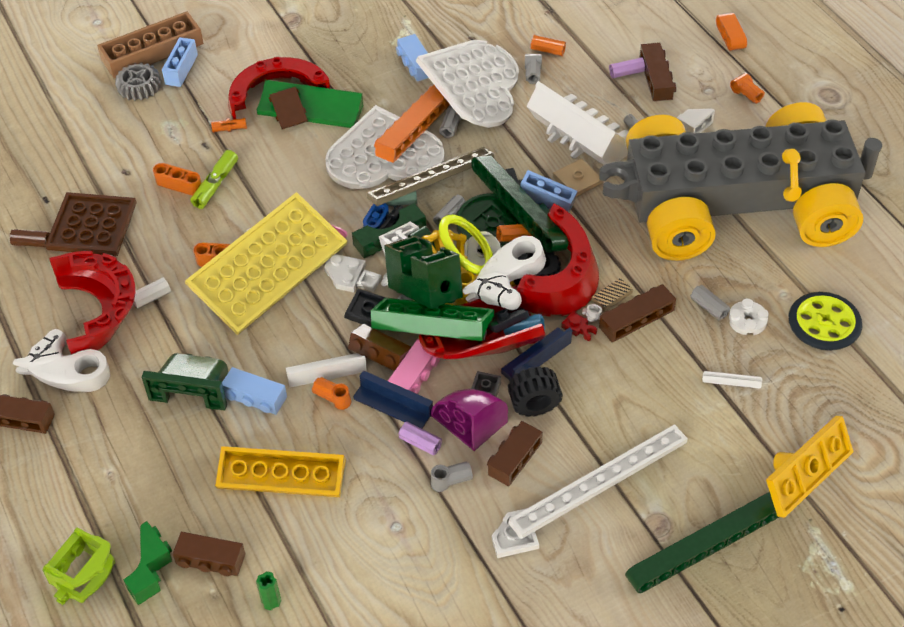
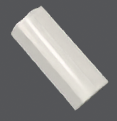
(151, 292)

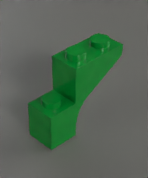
(154, 555)

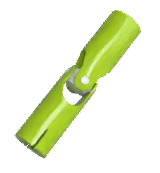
(220, 171)

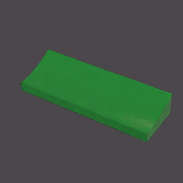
(321, 104)
(445, 321)

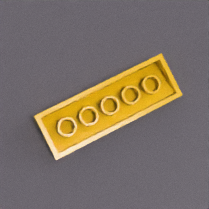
(280, 471)

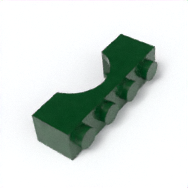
(367, 238)

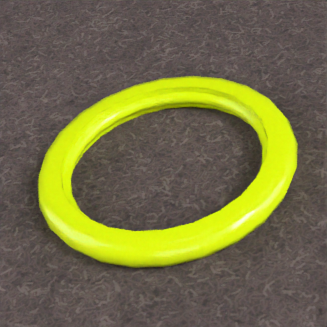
(448, 244)

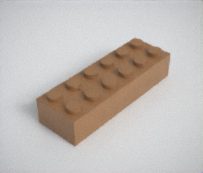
(148, 43)

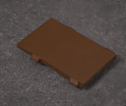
(288, 107)

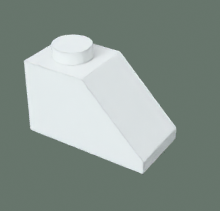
(697, 119)

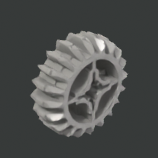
(138, 81)

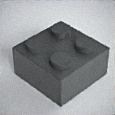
(487, 382)

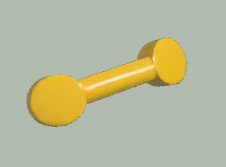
(792, 157)

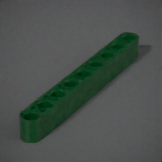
(519, 203)
(702, 544)

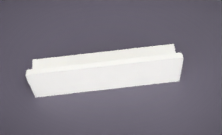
(327, 369)

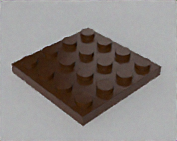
(91, 223)

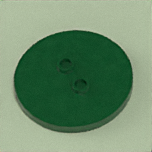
(485, 213)

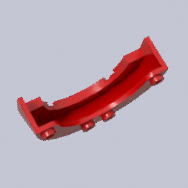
(269, 69)
(108, 282)
(572, 286)

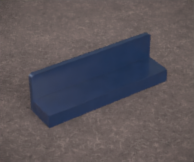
(539, 352)
(393, 400)

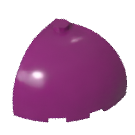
(471, 415)

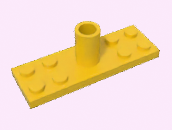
(809, 466)

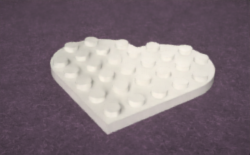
(474, 80)
(353, 159)

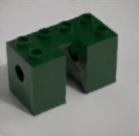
(421, 274)

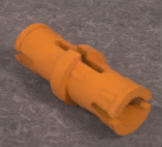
(229, 125)

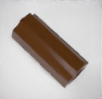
(28, 238)

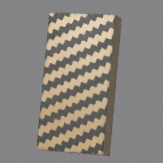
(612, 294)

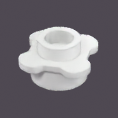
(592, 312)

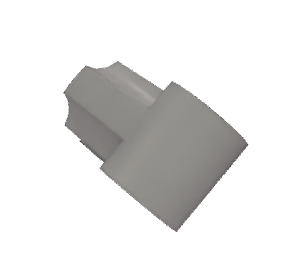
(533, 64)
(450, 474)

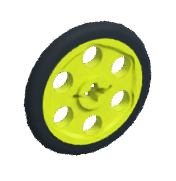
(822, 340)

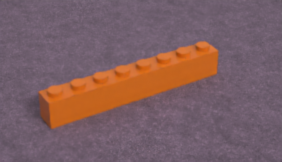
(411, 125)

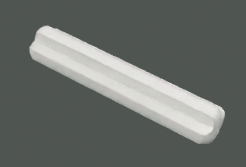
(732, 379)

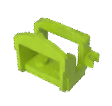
(95, 570)

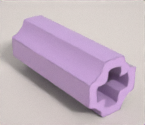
(627, 67)
(420, 438)

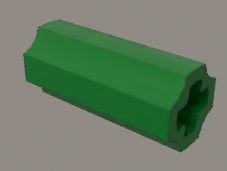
(268, 590)

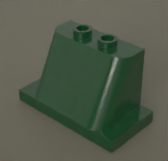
(188, 376)

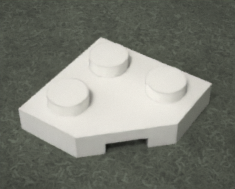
(344, 271)
(508, 543)

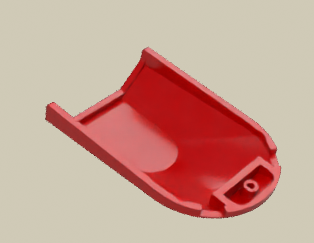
(463, 348)

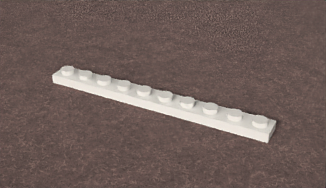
(597, 481)

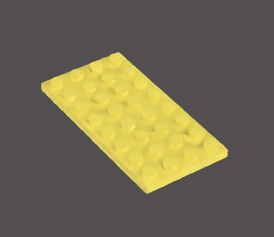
(266, 263)

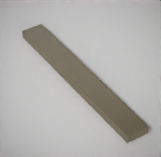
(425, 177)

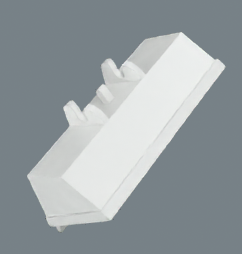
(577, 126)

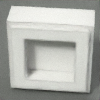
(368, 280)

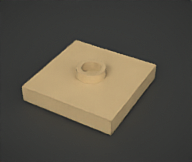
(578, 176)

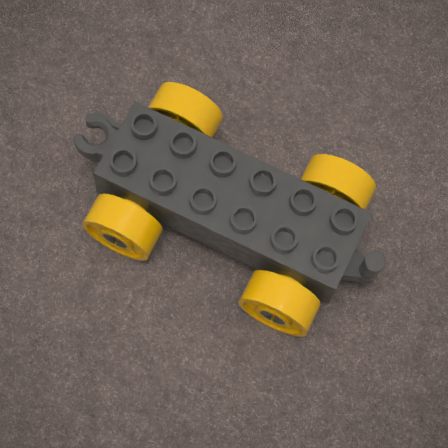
(689, 177)

